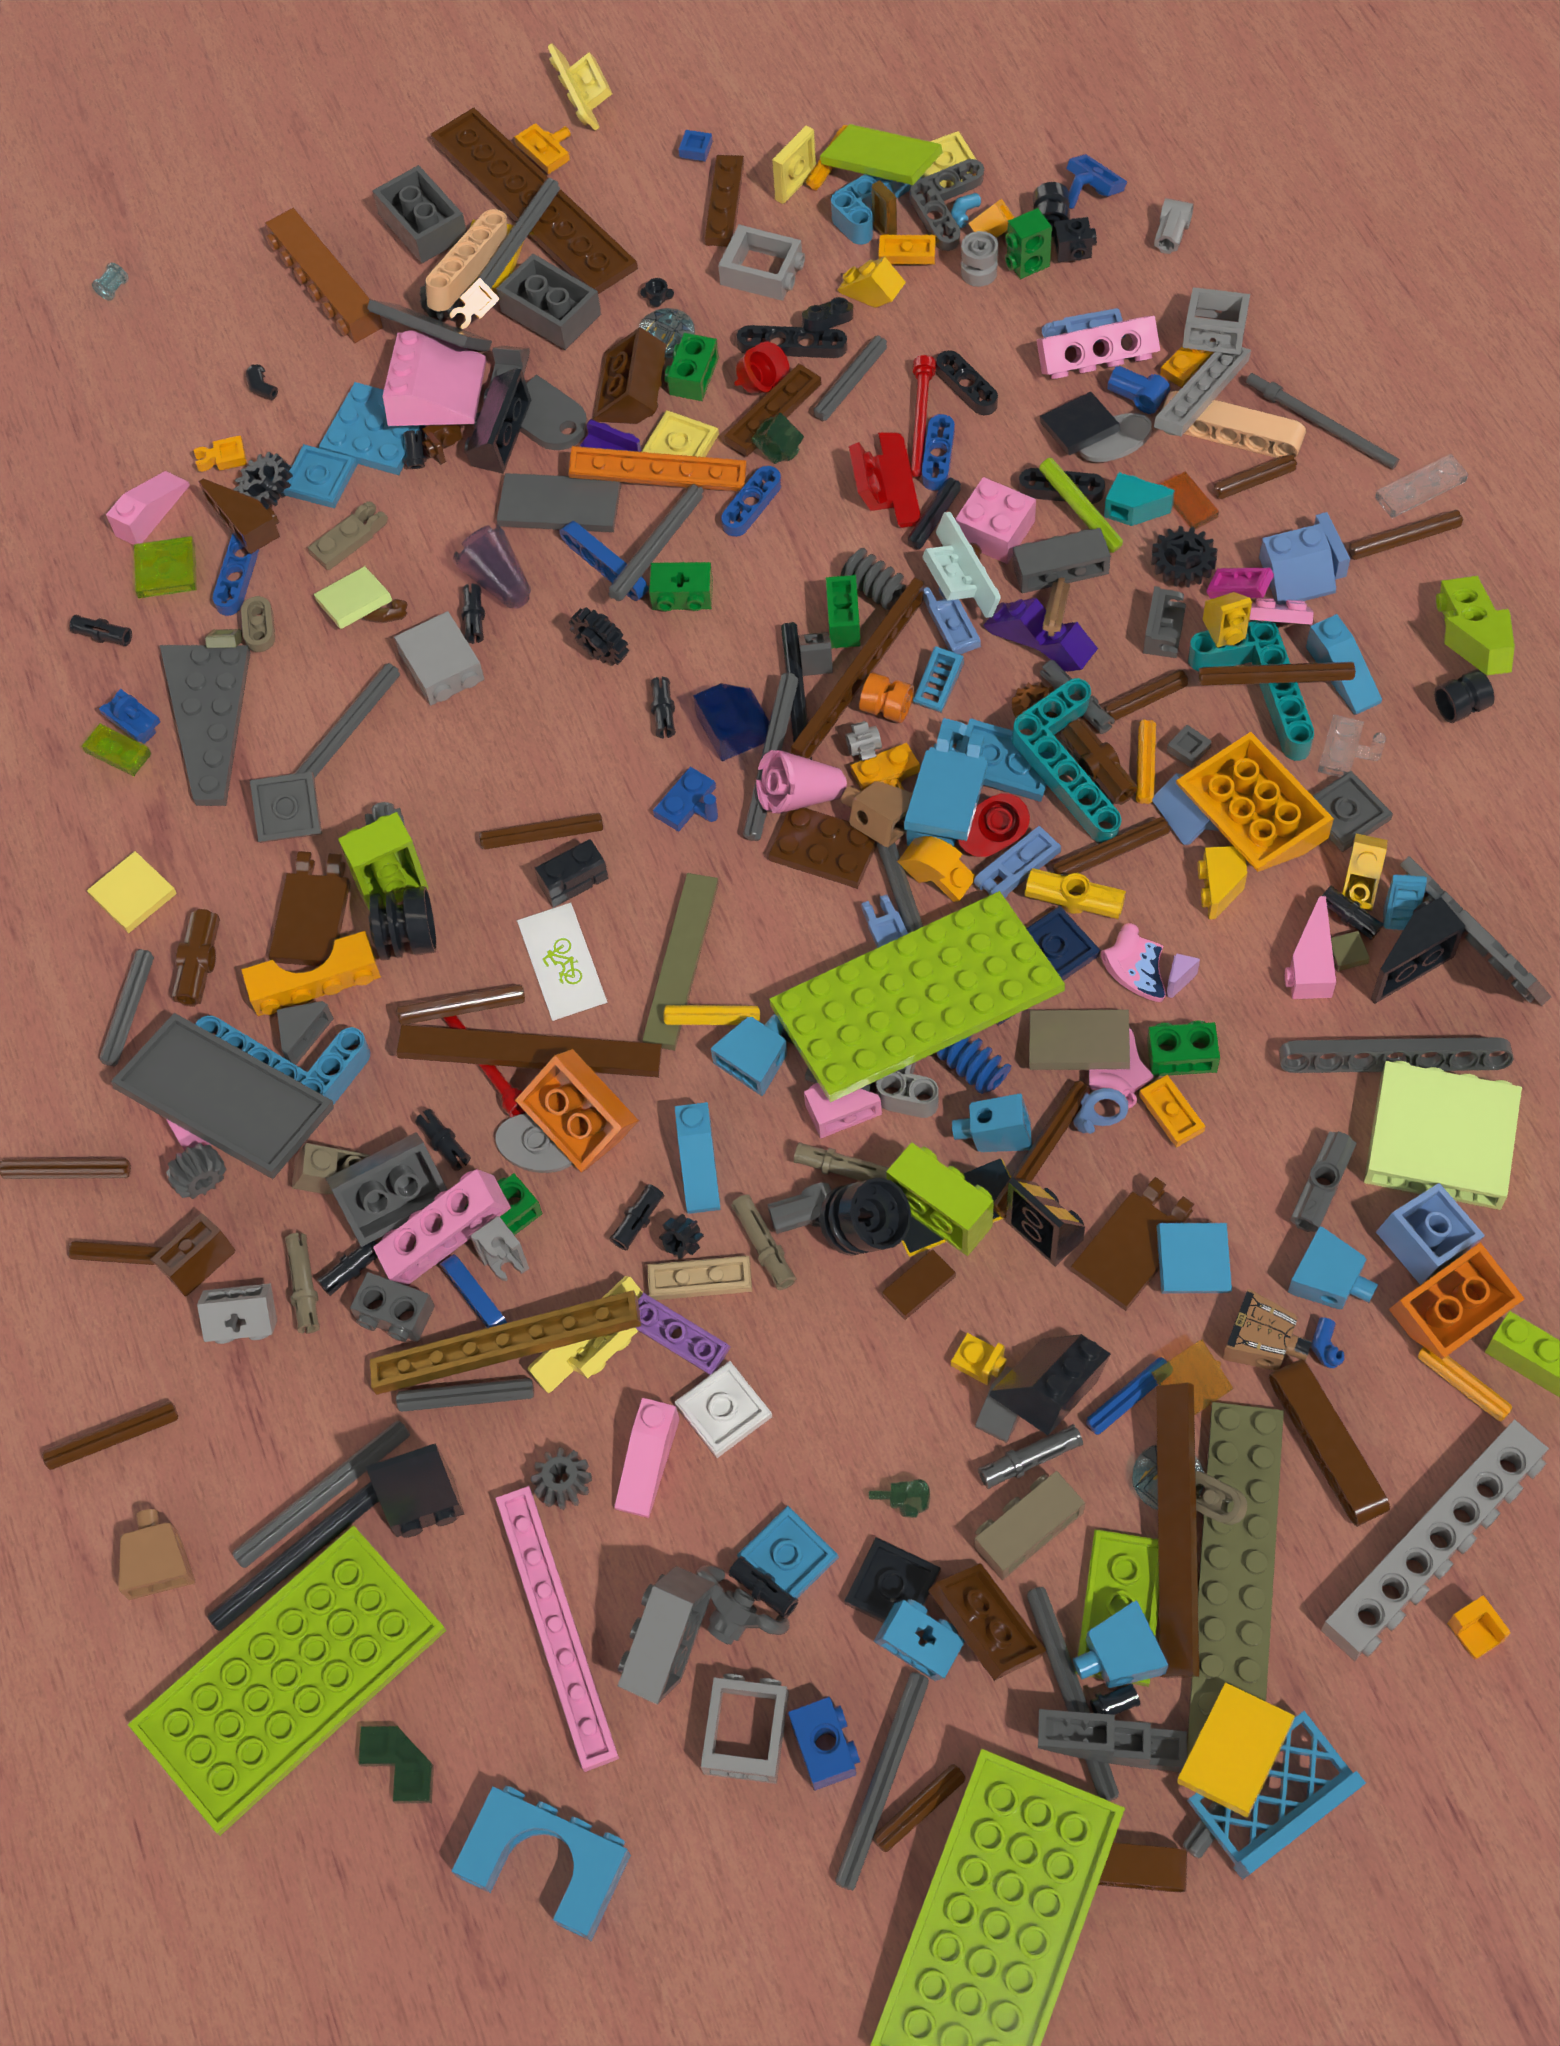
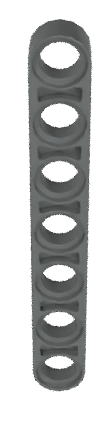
(1381, 1048)

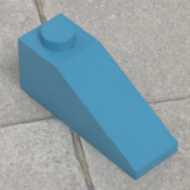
(1334, 643)
(697, 1158)

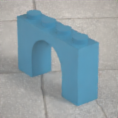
(510, 1820)

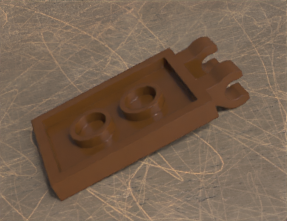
(310, 912)
(1126, 1249)

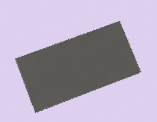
(429, 325)
(556, 501)

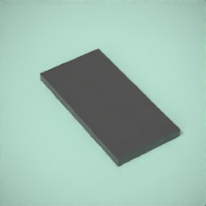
(223, 1095)

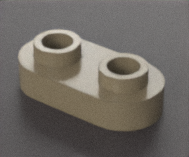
(258, 627)
(1217, 1498)

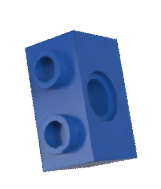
(830, 1765)

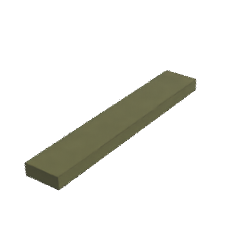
(681, 957)

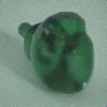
(908, 1496)

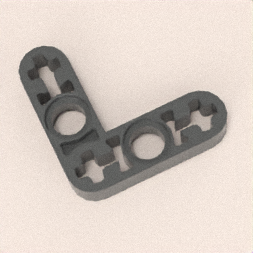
(937, 195)

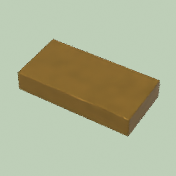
(884, 209)

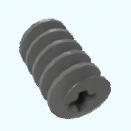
(873, 580)

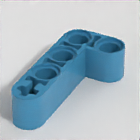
(853, 207)

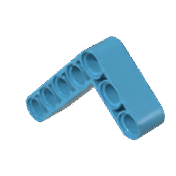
(333, 1058)

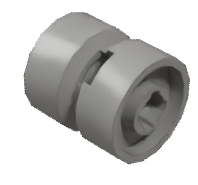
(979, 258)

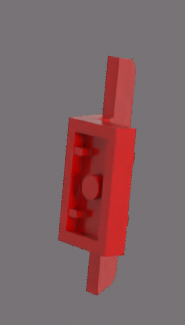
(887, 478)

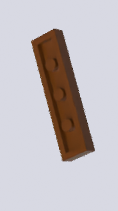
(724, 200)
(782, 398)

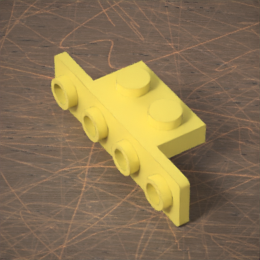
(585, 84)
(585, 1356)

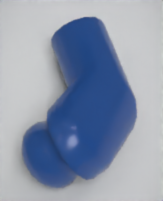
(1322, 1345)

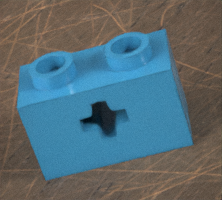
(899, 1638)

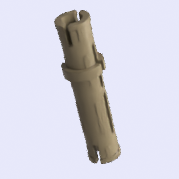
(836, 1163)
(769, 1252)
(304, 1295)

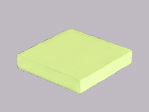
(353, 597)

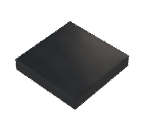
(1080, 423)
(888, 1578)

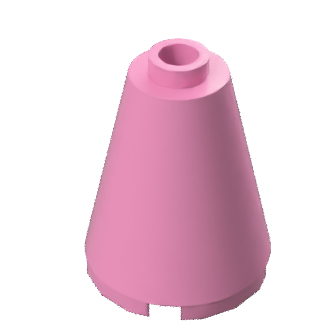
(796, 782)

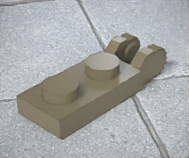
(348, 536)

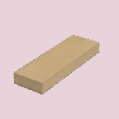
(699, 1278)

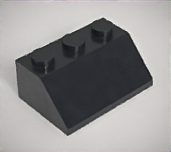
(499, 422)
(1051, 1380)

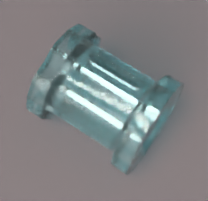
(110, 281)

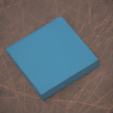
(320, 476)
(1194, 1258)
(790, 1553)

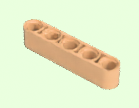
(465, 260)
(1247, 429)

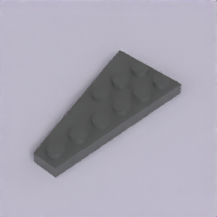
(207, 707)
(1483, 941)

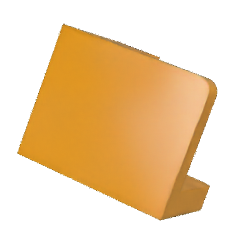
(993, 220)
(1479, 1627)

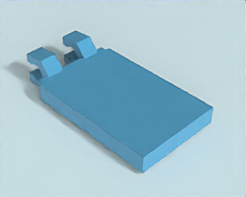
(1006, 765)
(947, 788)

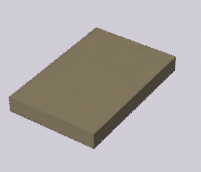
(1079, 1039)

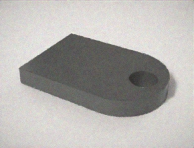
(550, 415)

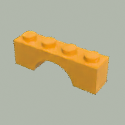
(347, 966)

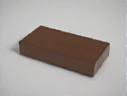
(918, 1284)

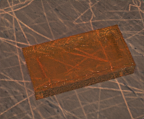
(1191, 501)

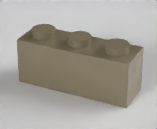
(1028, 1524)

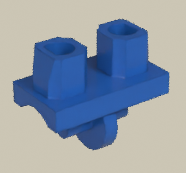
(131, 716)

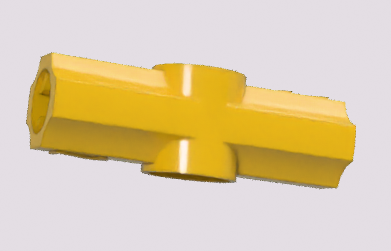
(1057, 889)

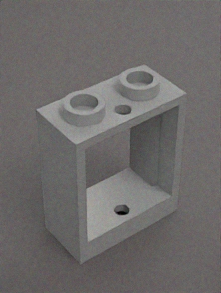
(757, 281)
(1227, 333)
(744, 1767)

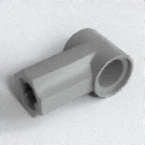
(1173, 221)

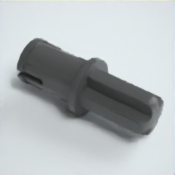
(1200, 1837)

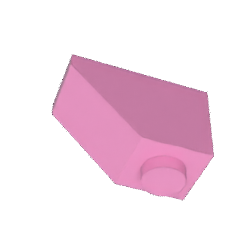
(841, 1113)

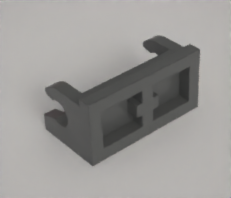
(1164, 623)

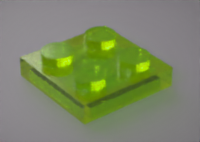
(165, 567)

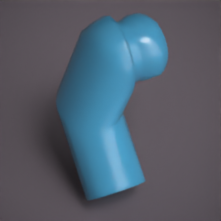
(961, 206)

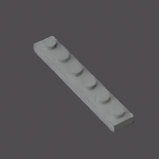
(1200, 391)

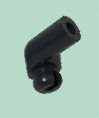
(256, 382)

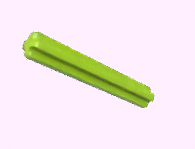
(1079, 503)

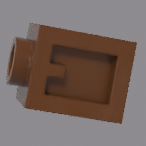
(440, 437)

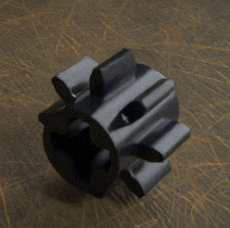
(681, 1236)

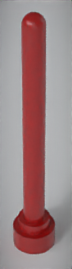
(924, 369)
(508, 1093)

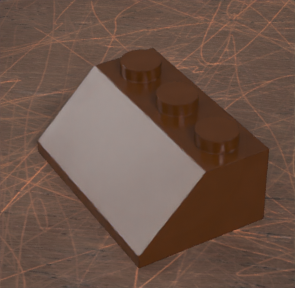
(630, 379)

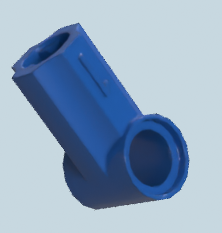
(1144, 391)

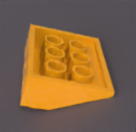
(1257, 804)

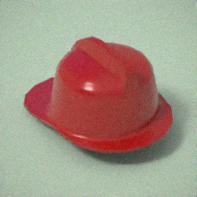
(762, 368)
(996, 825)

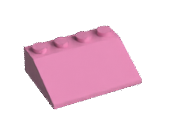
(432, 382)

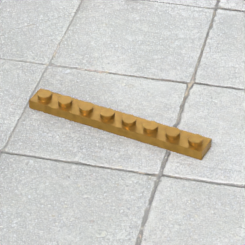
(505, 1342)

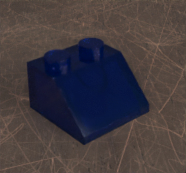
(731, 719)

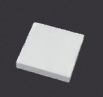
(723, 1409)

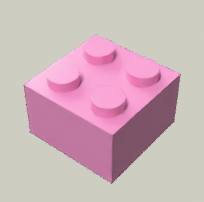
(996, 519)

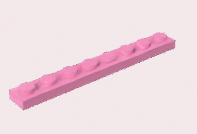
(557, 1629)

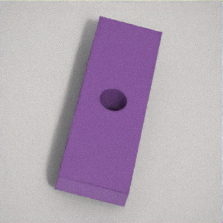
(693, 1345)

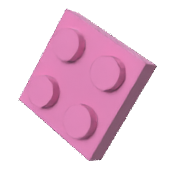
(1293, 612)

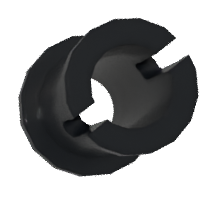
(414, 450)
(1115, 1701)

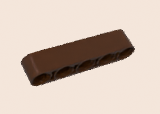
(1329, 1442)
(1145, 1868)

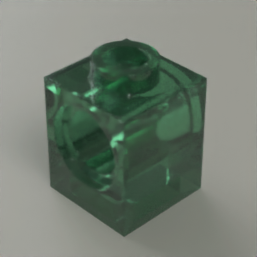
(778, 438)

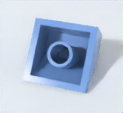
(1299, 564)
(1429, 1233)

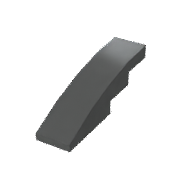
(1111, 1741)

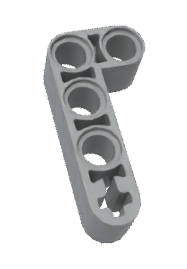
(909, 1088)

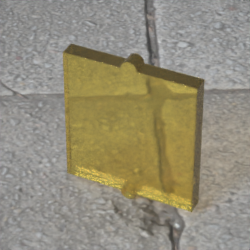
(1199, 1368)

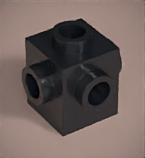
(1074, 239)

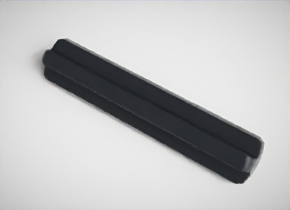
(934, 513)

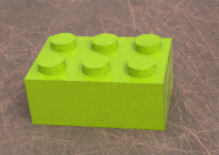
(383, 859)
(943, 1198)

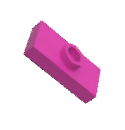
(1244, 581)

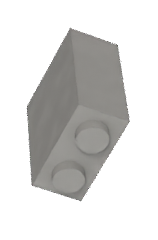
(439, 658)

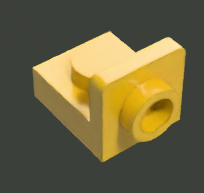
(979, 1359)

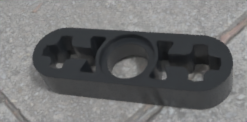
(969, 394)
(1039, 490)

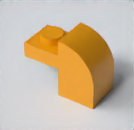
(939, 862)

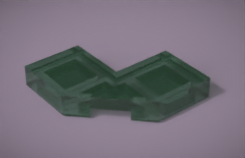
(412, 1768)

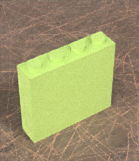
(1444, 1132)

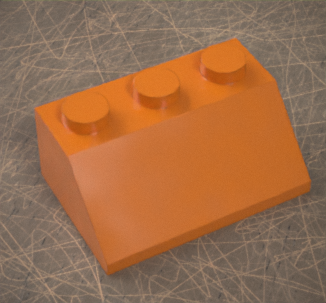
(576, 1109)
(1457, 1302)

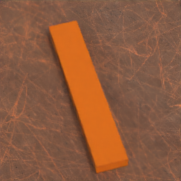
(657, 468)

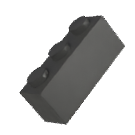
(1067, 557)

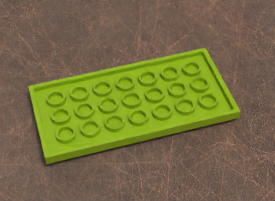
(916, 995)
(286, 1679)
(1001, 1912)

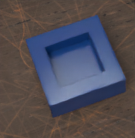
(695, 145)

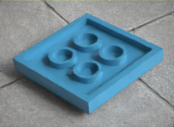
(363, 431)

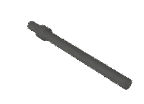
(1275, 392)

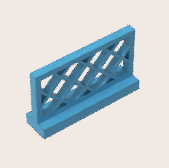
(1299, 1819)

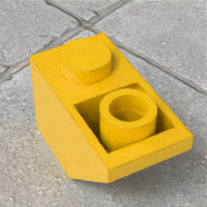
(872, 283)
(1227, 618)
(1364, 869)
(1224, 878)

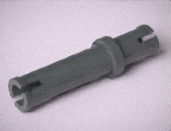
(1094, 713)
(1019, 1461)

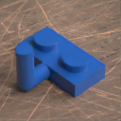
(1093, 173)
(687, 797)

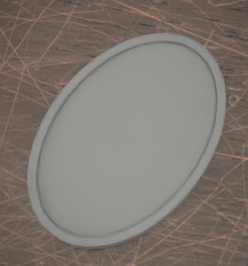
(1133, 433)
(529, 1147)

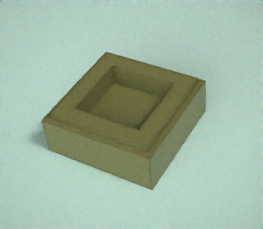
(224, 638)
(1349, 951)

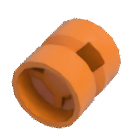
(886, 697)

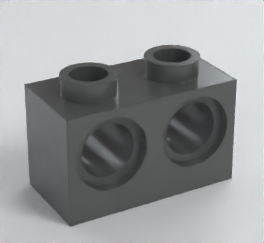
(396, 1300)

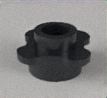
(657, 292)

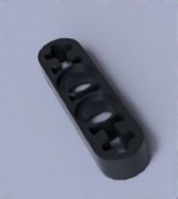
(792, 337)

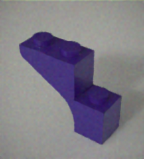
(1023, 624)

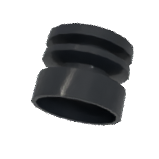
(402, 923)
(865, 1216)

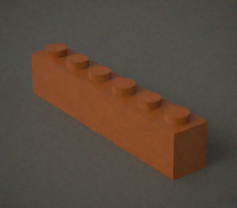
(323, 275)

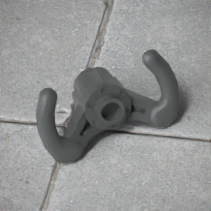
(736, 1611)

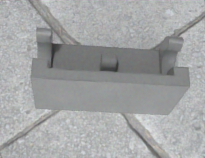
(497, 1246)

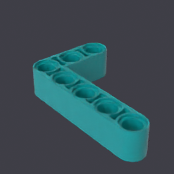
(1279, 702)
(1062, 762)

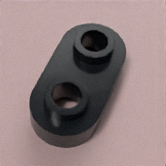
(827, 315)

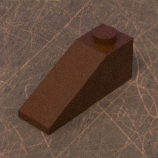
(242, 514)

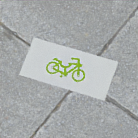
(562, 961)

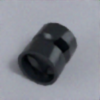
(1052, 201)
(1467, 695)

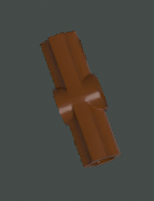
(1099, 761)
(196, 957)

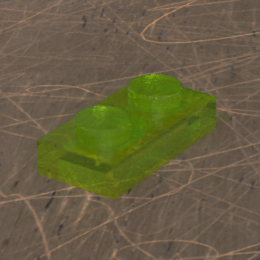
(116, 749)

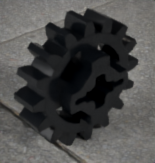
(265, 479)
(1184, 556)
(598, 636)

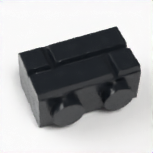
(571, 873)

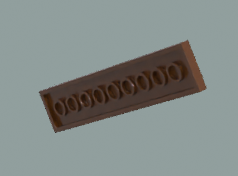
(512, 183)

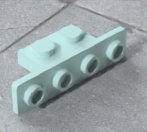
(959, 569)

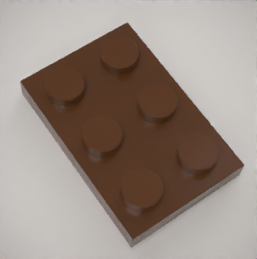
(823, 847)
(987, 1621)

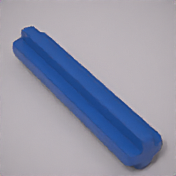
(1124, 1399)

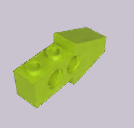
(1475, 627)

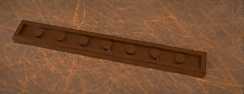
(859, 670)
(526, 1050)
(1177, 1530)

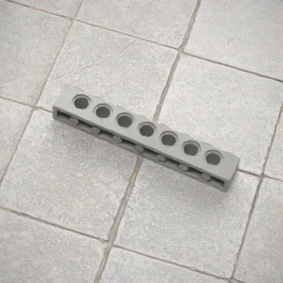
(1513, 1445)

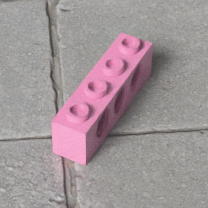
(1144, 343)
(433, 1244)

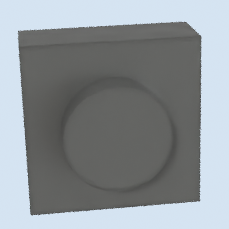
(1189, 746)

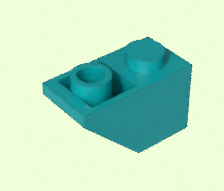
(1137, 500)

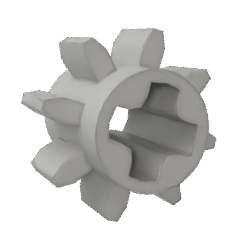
(863, 740)

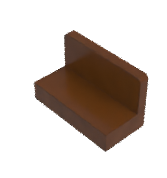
(194, 1254)

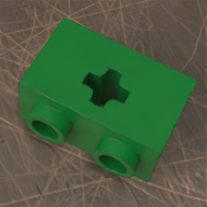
(681, 586)

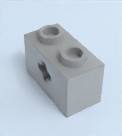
(237, 1313)

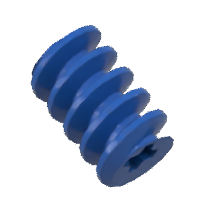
(975, 1064)

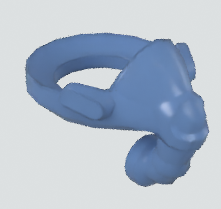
(1088, 1117)

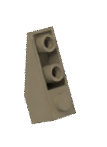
(317, 1163)

